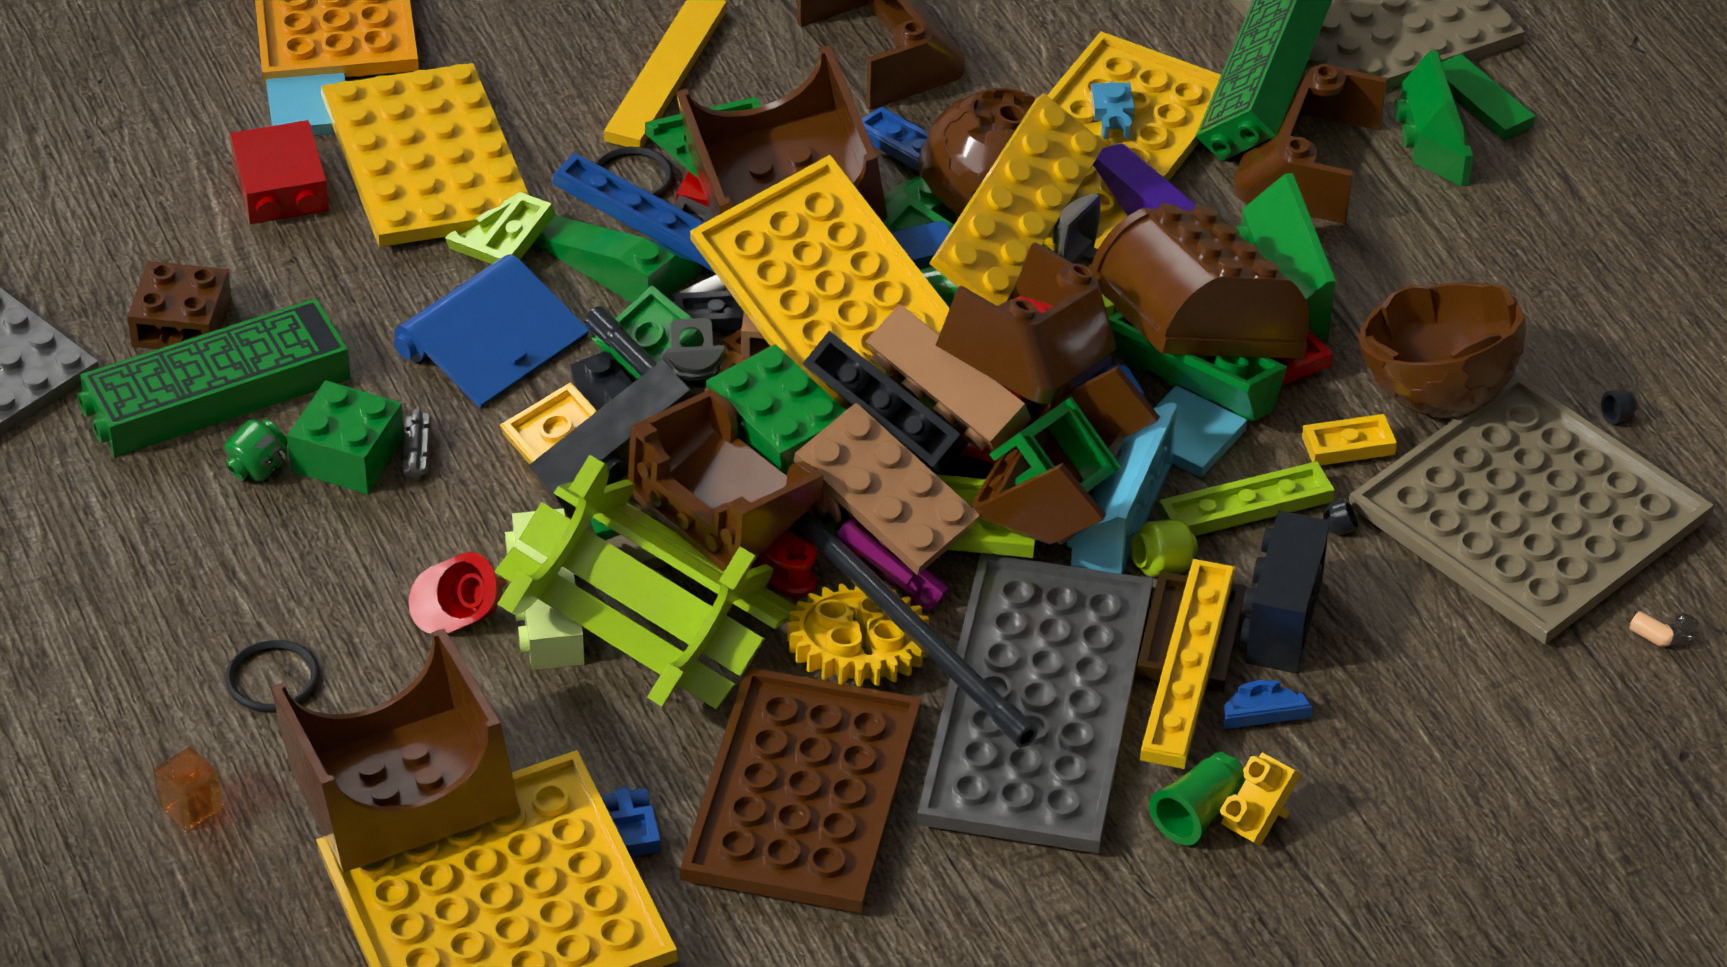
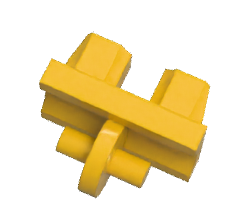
(1260, 798)

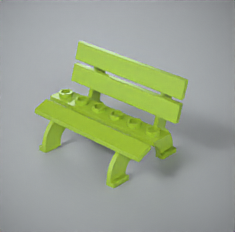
(641, 588)

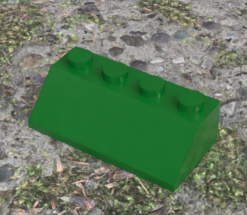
(1286, 236)
(1239, 383)

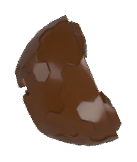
(968, 142)
(1444, 346)

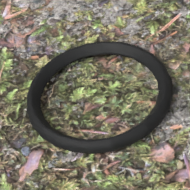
(645, 152)
(268, 644)

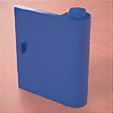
(491, 330)

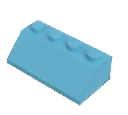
(1127, 496)

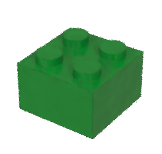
(346, 437)

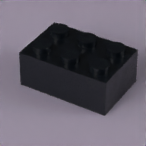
(1285, 591)

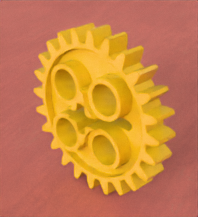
(831, 641)

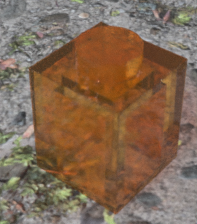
(188, 788)

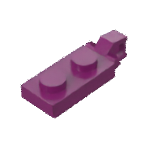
(924, 588)

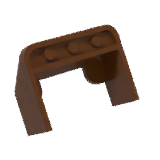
(923, 52)
(1325, 94)
(1029, 349)
(1054, 502)

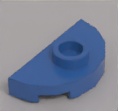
(1264, 703)

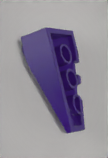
(1136, 182)

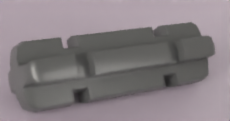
(417, 444)

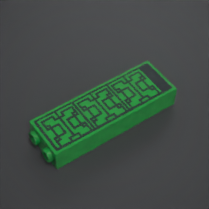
(1261, 74)
(213, 377)

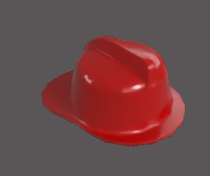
(455, 593)

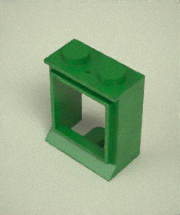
(1074, 436)

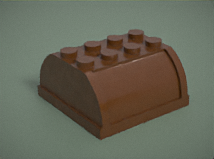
(1199, 286)

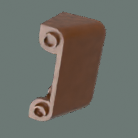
(711, 483)

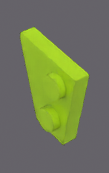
(504, 229)

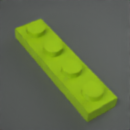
(1249, 499)

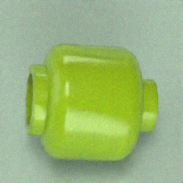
(1163, 547)

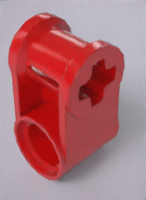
(792, 565)

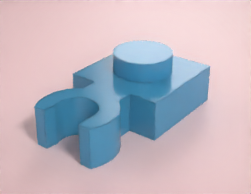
(1113, 106)

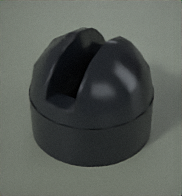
(1618, 406)
(1341, 517)

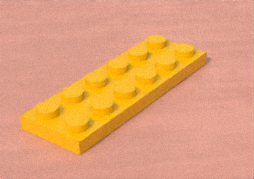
(1018, 201)

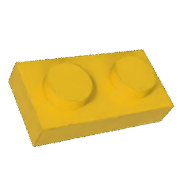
(1349, 439)

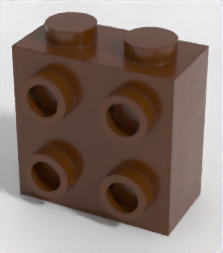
(177, 304)

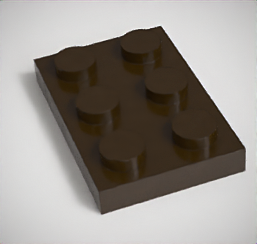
(1161, 624)

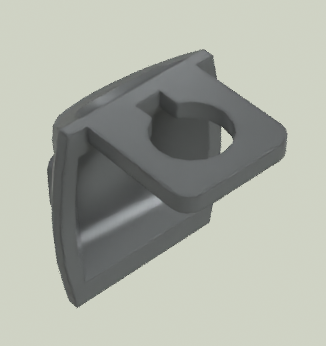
(1077, 230)
(693, 362)

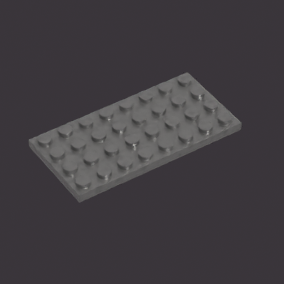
(1067, 657)

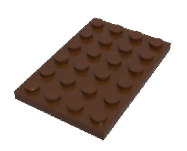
(802, 790)

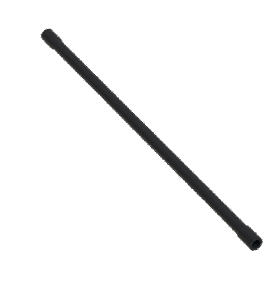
(1003, 713)

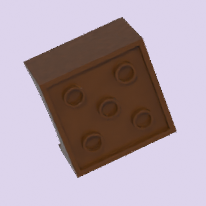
(761, 146)
(403, 768)

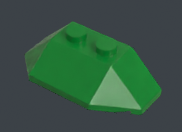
(1433, 123)

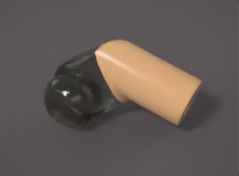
(1663, 635)

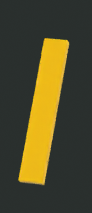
(665, 71)
(1188, 664)

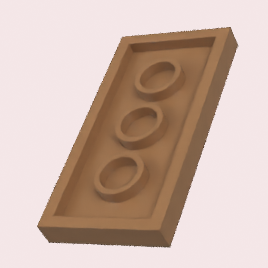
(888, 488)

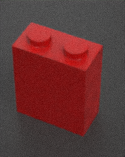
(279, 172)

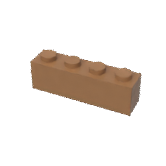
(954, 388)

